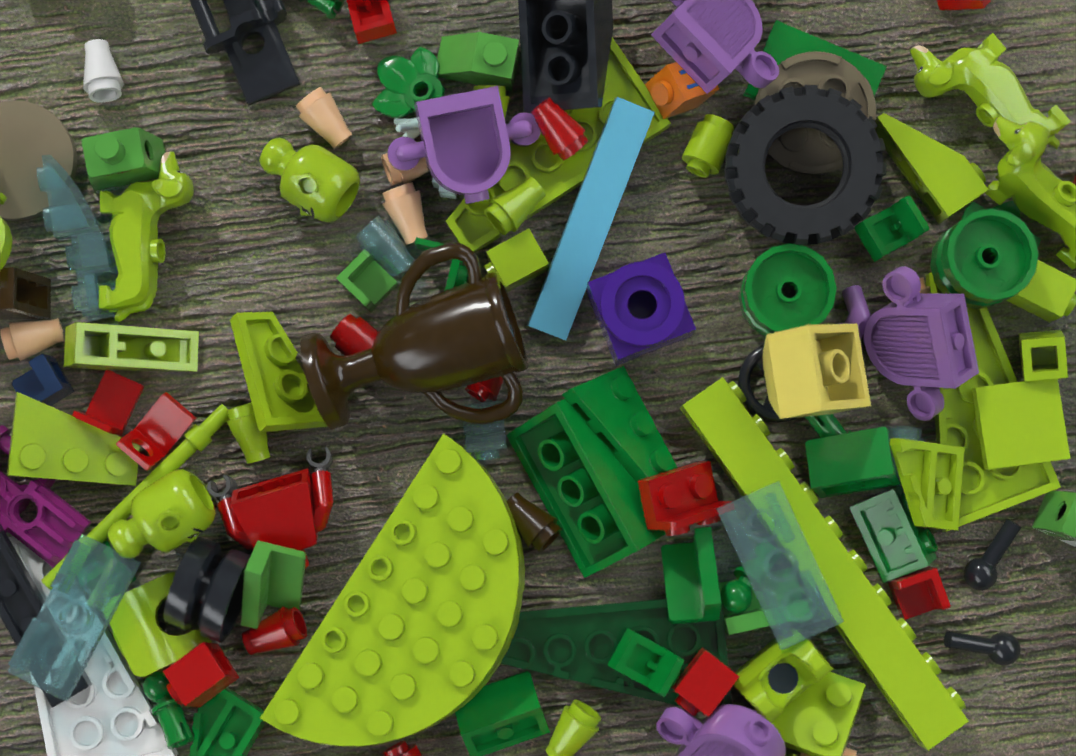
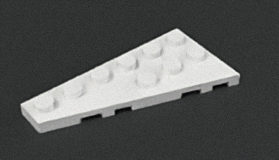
(107, 716)

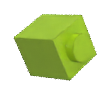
(517, 260)
(1047, 294)
(1043, 355)

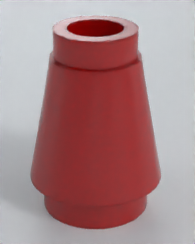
(559, 129)
(276, 632)

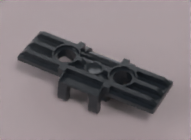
(260, 73)

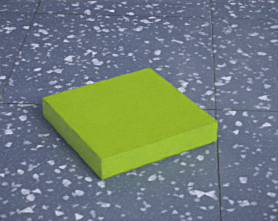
(1020, 423)

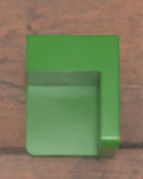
(367, 281)

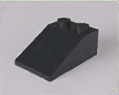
(564, 51)

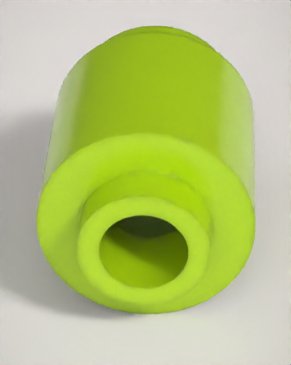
(708, 146)

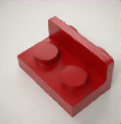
(680, 498)

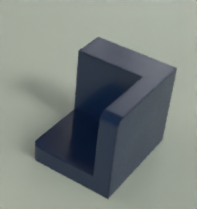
(44, 381)

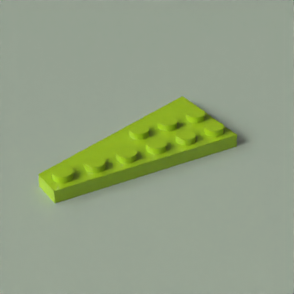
(956, 425)

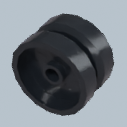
(207, 590)

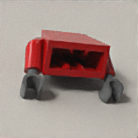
(278, 510)

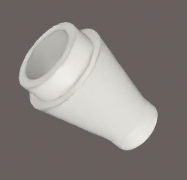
(101, 74)

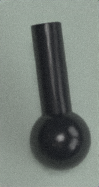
(982, 571)
(1001, 647)

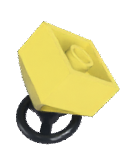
(808, 372)

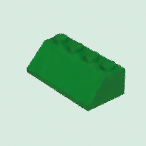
(583, 486)

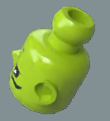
(312, 178)
(164, 515)

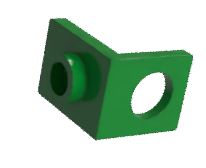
(458, 273)

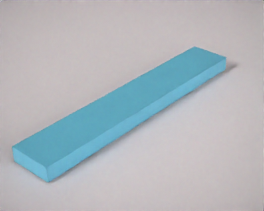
(590, 218)

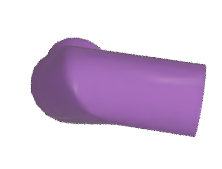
(856, 307)

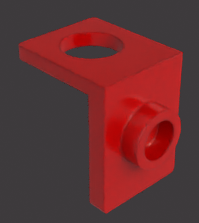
(112, 403)
(157, 431)

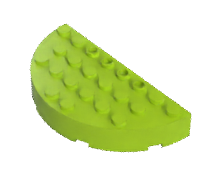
(417, 617)

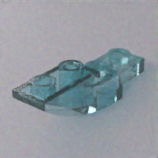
(74, 220)

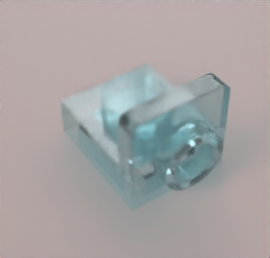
(485, 439)

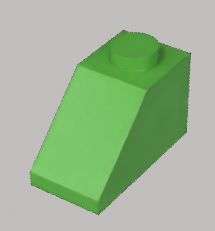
(479, 59)

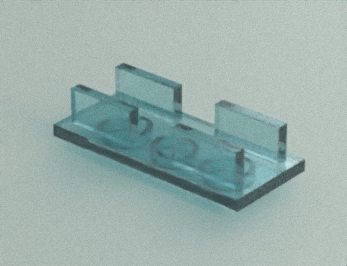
(779, 565)
(73, 617)

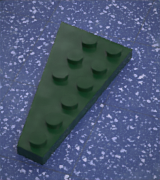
(581, 640)

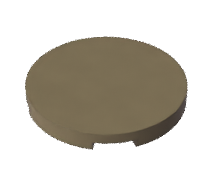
(25, 136)
(807, 148)

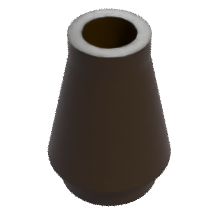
(533, 523)

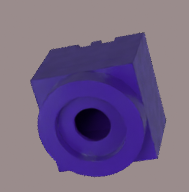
(640, 308)

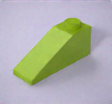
(935, 171)
(130, 348)

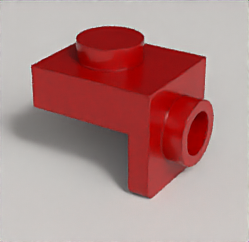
(371, 19)

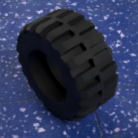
(859, 150)

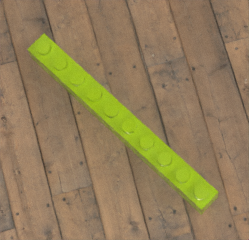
(868, 627)

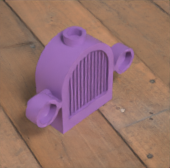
(715, 39)
(464, 141)
(921, 341)
(726, 732)

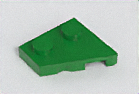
(226, 726)

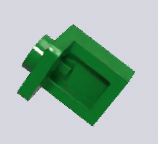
(892, 228)
(646, 662)

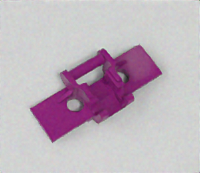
(56, 522)

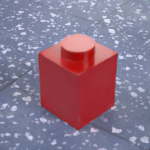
(200, 675)
(703, 684)

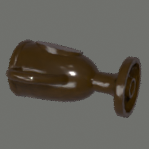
(429, 346)

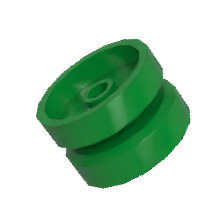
(985, 258)
(801, 271)

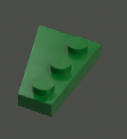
(624, 420)

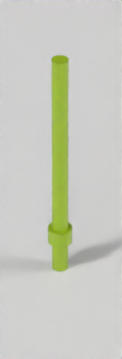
(196, 439)

